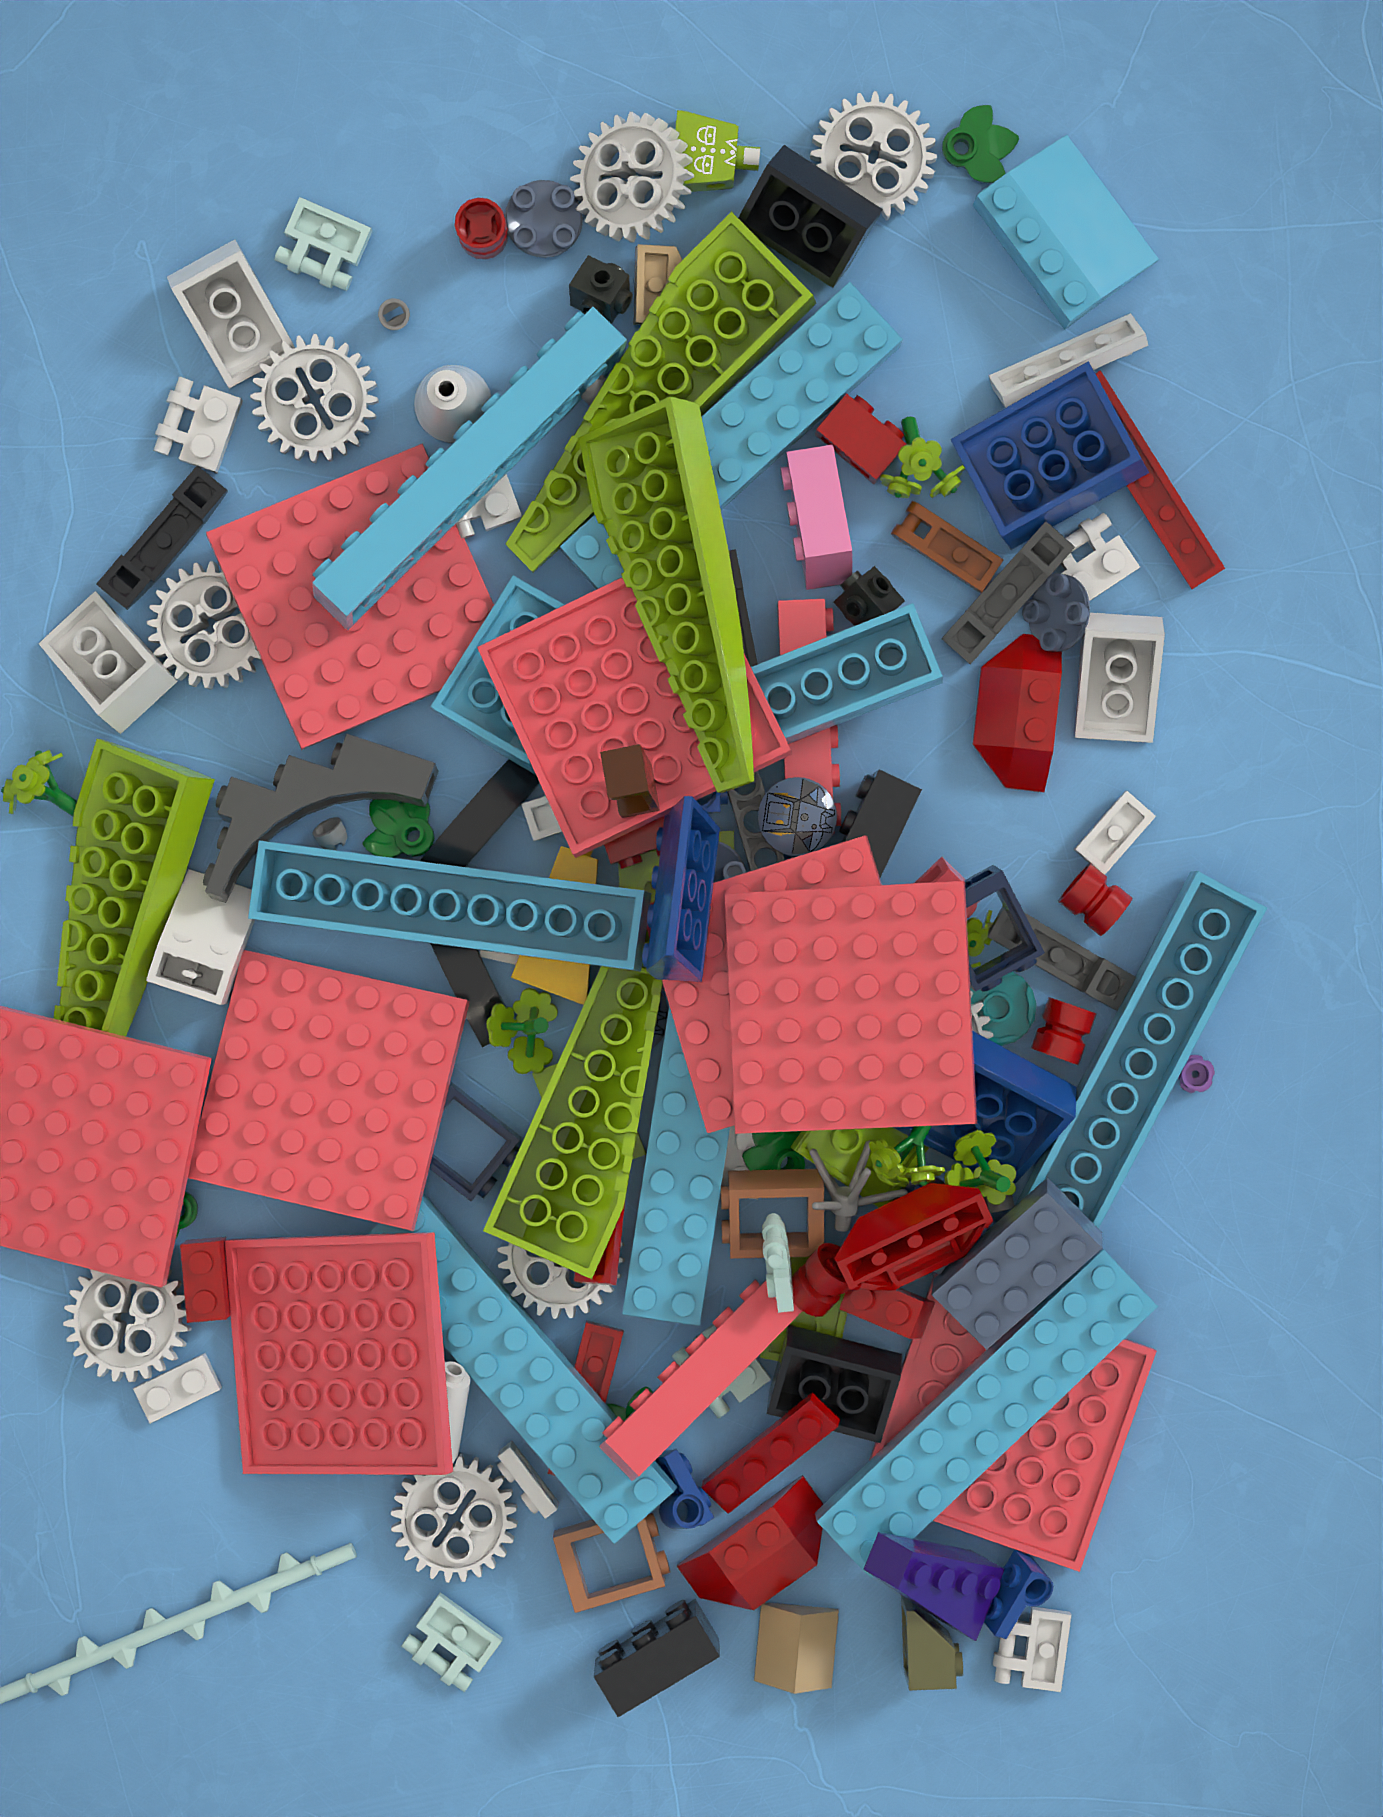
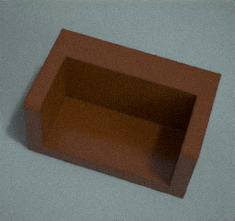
(630, 780)

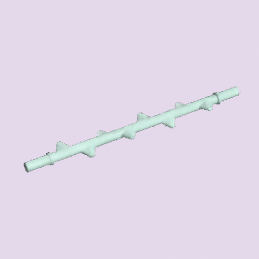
(191, 1621)

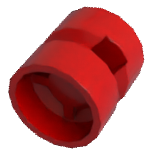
(481, 228)
(1095, 899)
(1063, 1031)
(819, 1282)

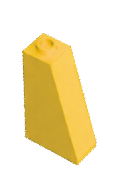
(555, 976)

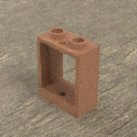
(772, 1185)
(573, 1574)

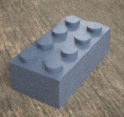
(1017, 1263)

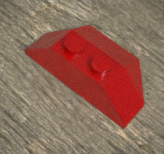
(1019, 713)
(912, 1236)
(759, 1551)

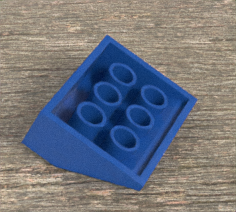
(1049, 455)
(682, 893)
(1015, 1103)

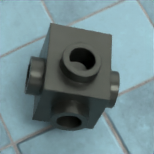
(601, 287)
(867, 596)

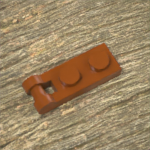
(948, 547)

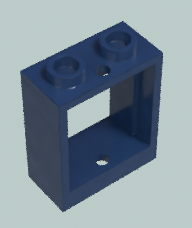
(1018, 958)
(505, 1155)

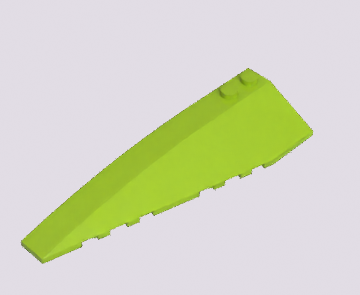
(699, 339)
(665, 524)
(129, 861)
(582, 1139)

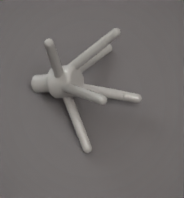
(846, 1199)

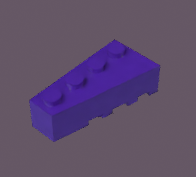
(938, 1578)

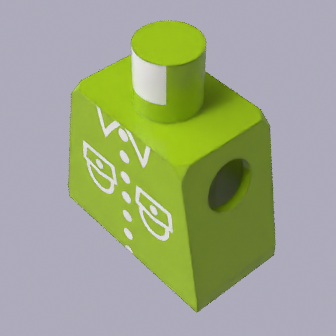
(713, 151)

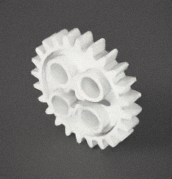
(883, 122)
(629, 211)
(344, 382)
(225, 657)
(556, 1291)
(93, 1311)
(482, 1537)

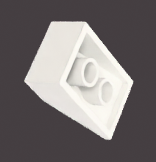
(230, 312)
(107, 663)
(1119, 677)

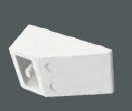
(202, 942)

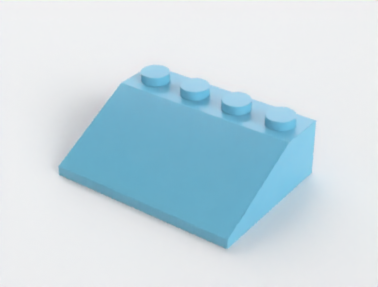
(1064, 231)
(469, 692)

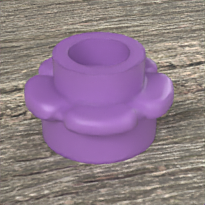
(1205, 1076)

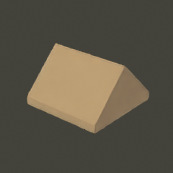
(796, 1647)

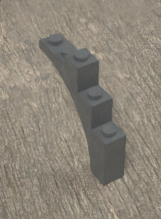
(257, 813)

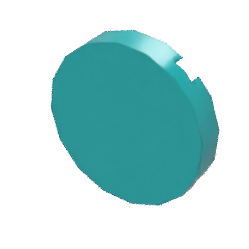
(1009, 1008)

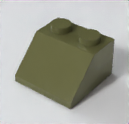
(928, 1651)

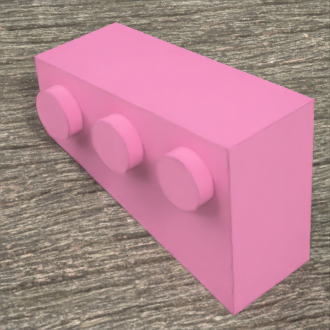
(818, 515)

